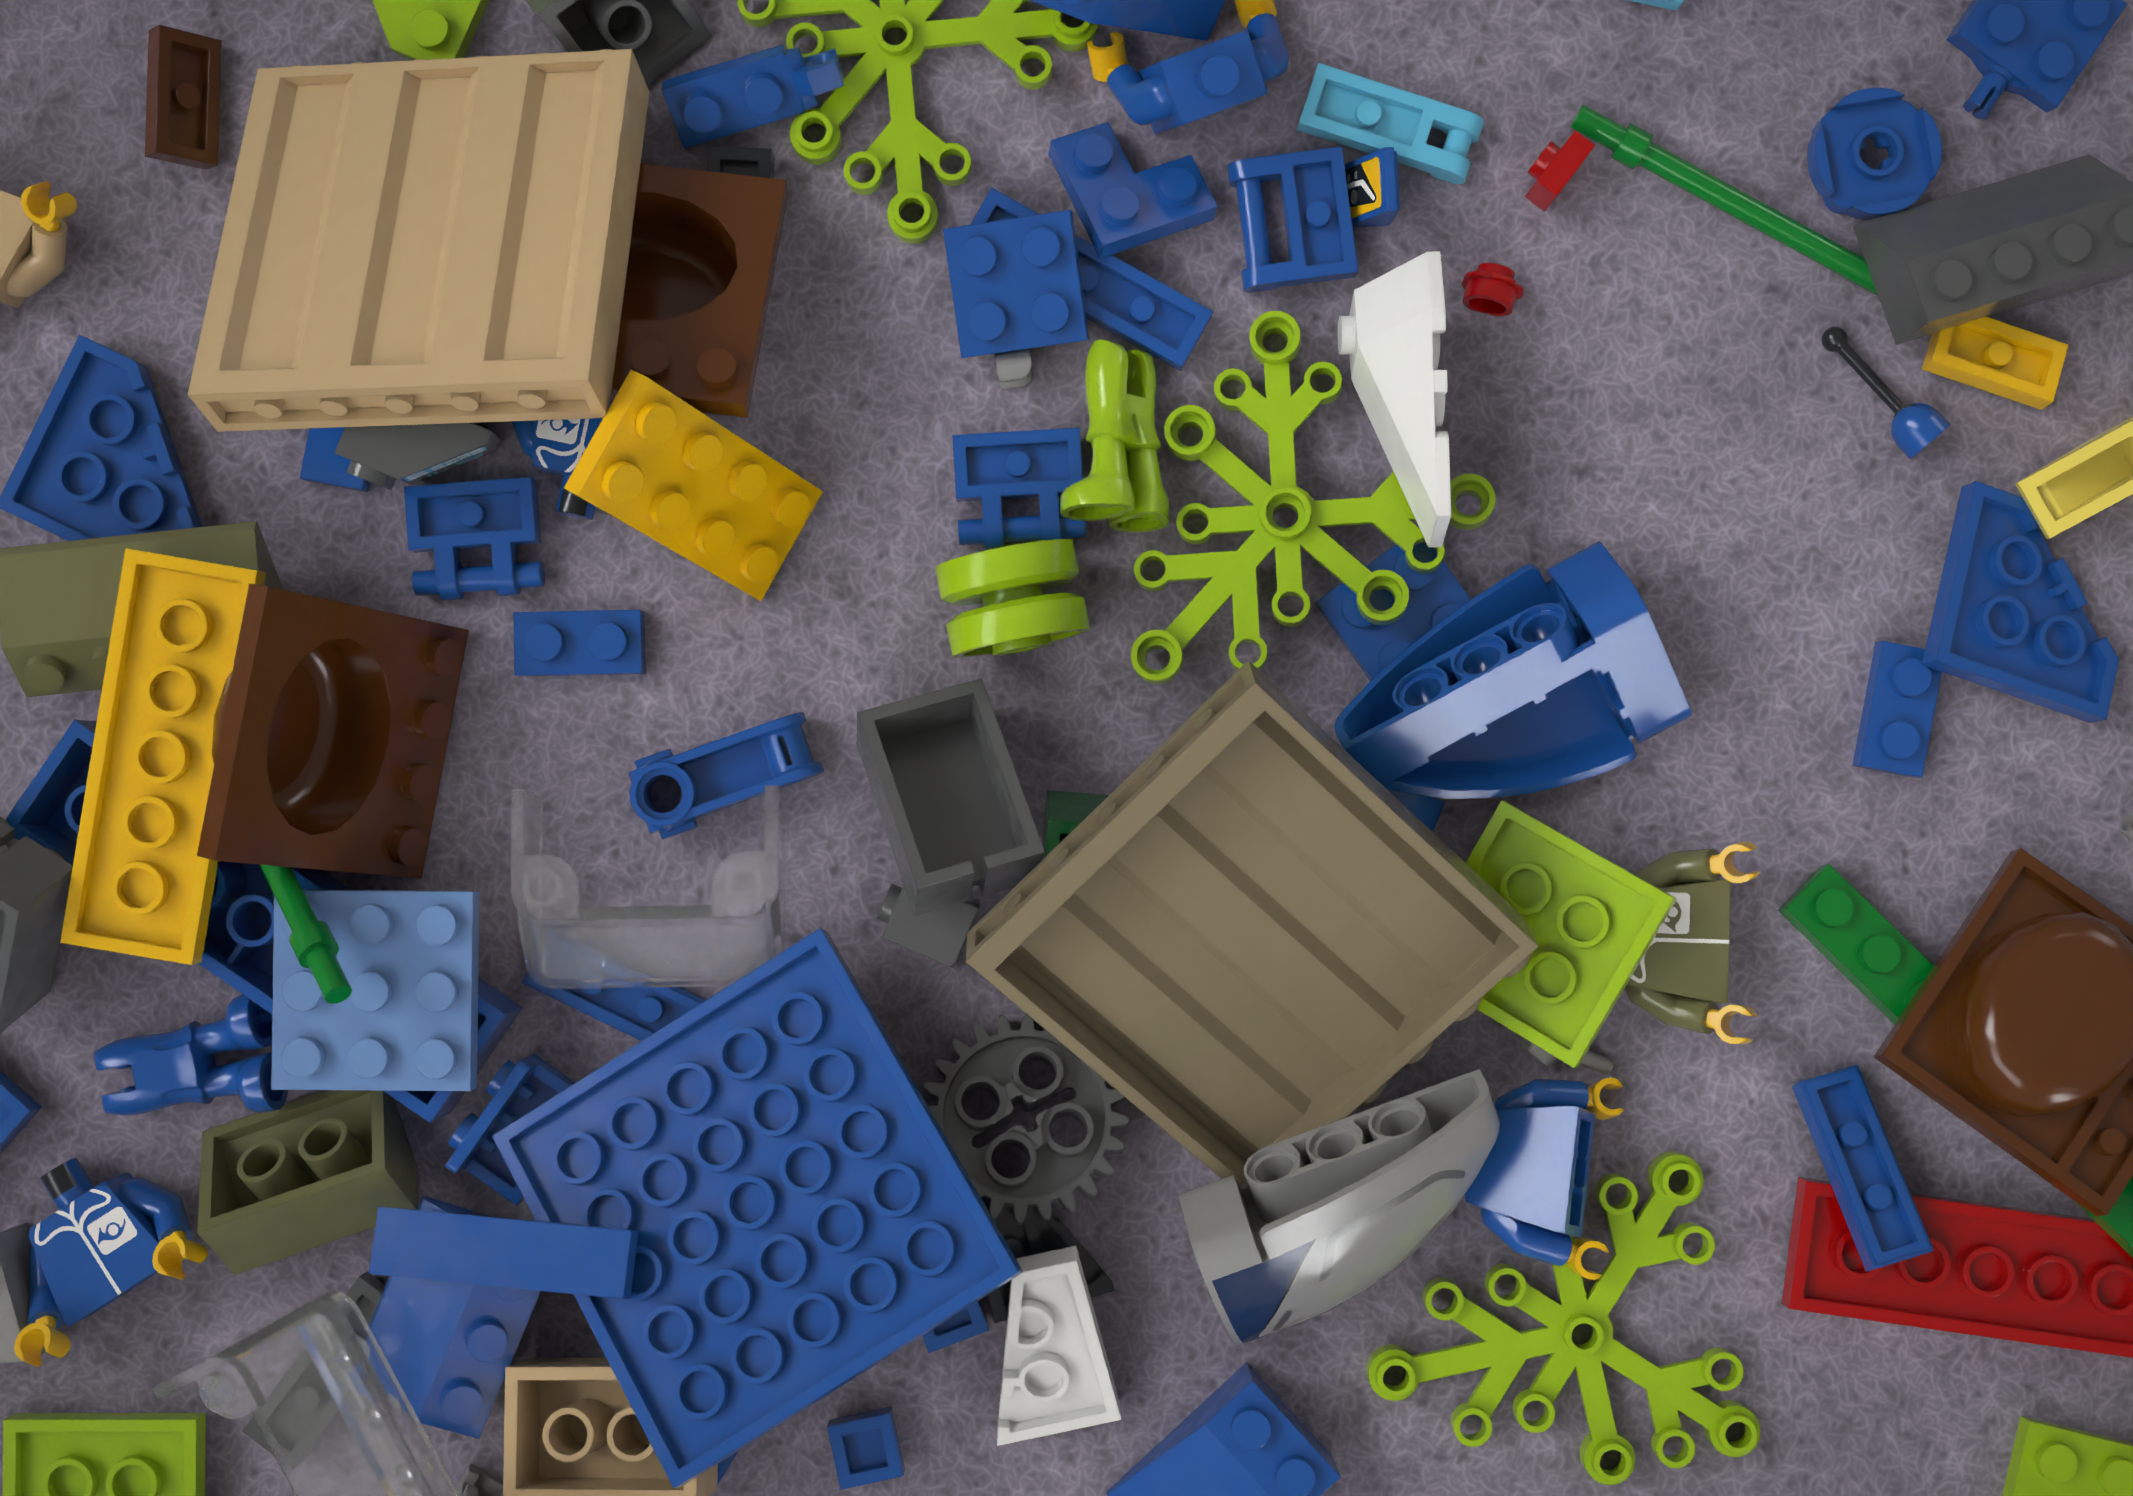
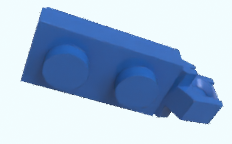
(748, 92)

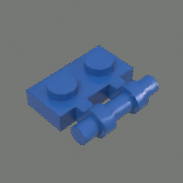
(1017, 467)
(474, 516)

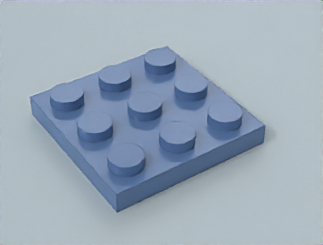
(410, 999)

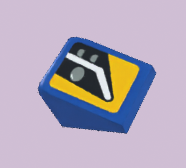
(1373, 188)

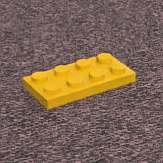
(693, 486)

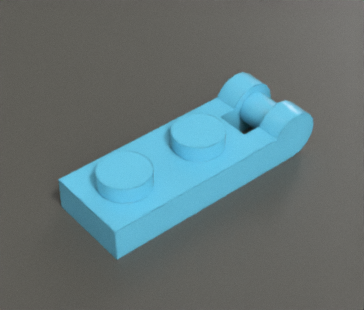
(1378, 116)

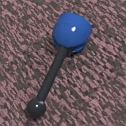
(1913, 424)

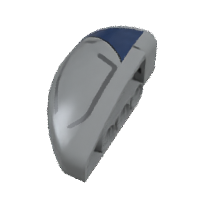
(1337, 1205)

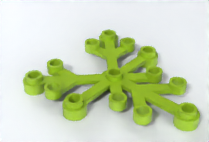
(906, 138)
(1235, 571)
(1506, 1349)

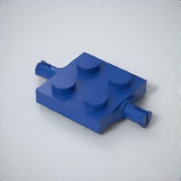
(2030, 47)

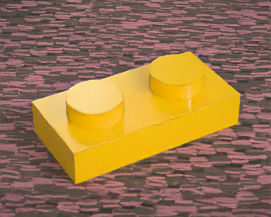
(1998, 360)

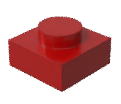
(1555, 168)

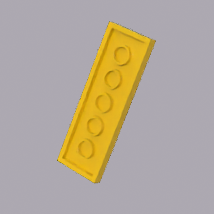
(152, 762)

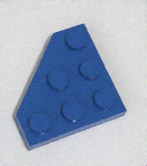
(100, 455)
(2016, 613)

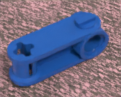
(723, 773)

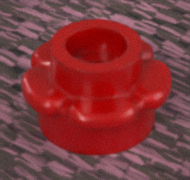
(1491, 289)

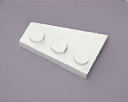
(1053, 1353)

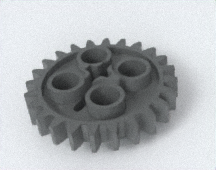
(1053, 1169)

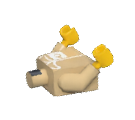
(32, 240)

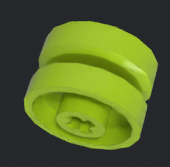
(1011, 588)

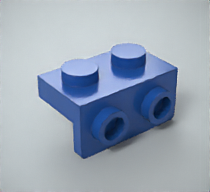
(515, 1093)

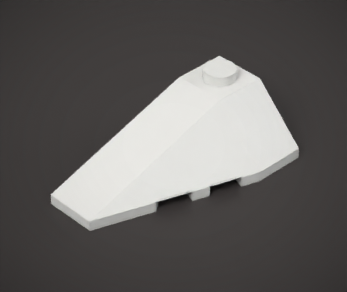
(1394, 370)

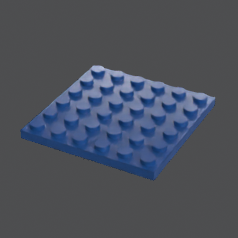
(780, 1202)

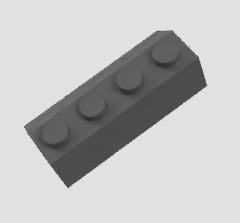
(1999, 246)

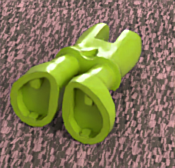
(1122, 431)

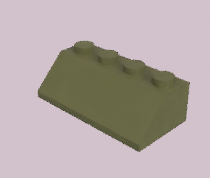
(65, 593)

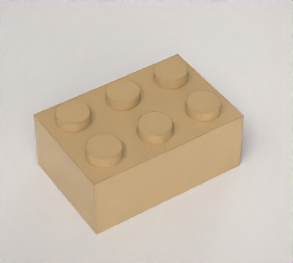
(579, 1436)

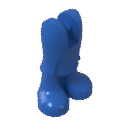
(183, 1068)

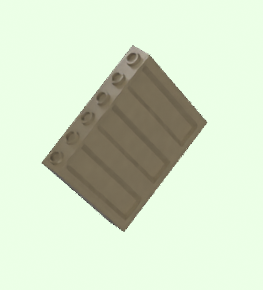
(1249, 932)

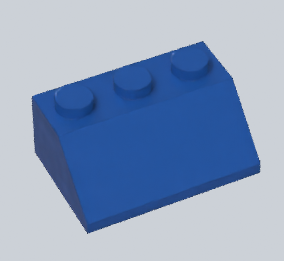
(450, 1341)

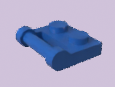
(1314, 217)

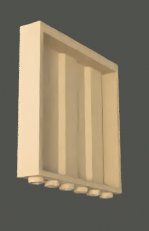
(425, 243)

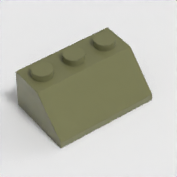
(302, 1176)

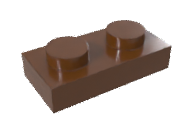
(183, 97)

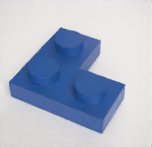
(1124, 206)

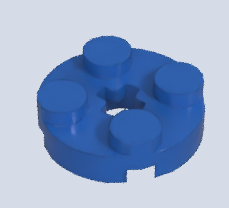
(1894, 125)

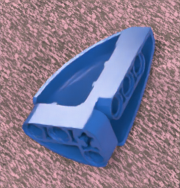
(1520, 688)

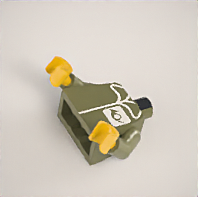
(1690, 953)

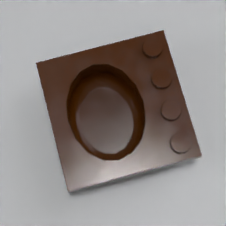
(699, 284)
(331, 737)
(2032, 1031)

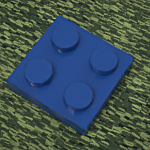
(1016, 284)
(1430, 601)

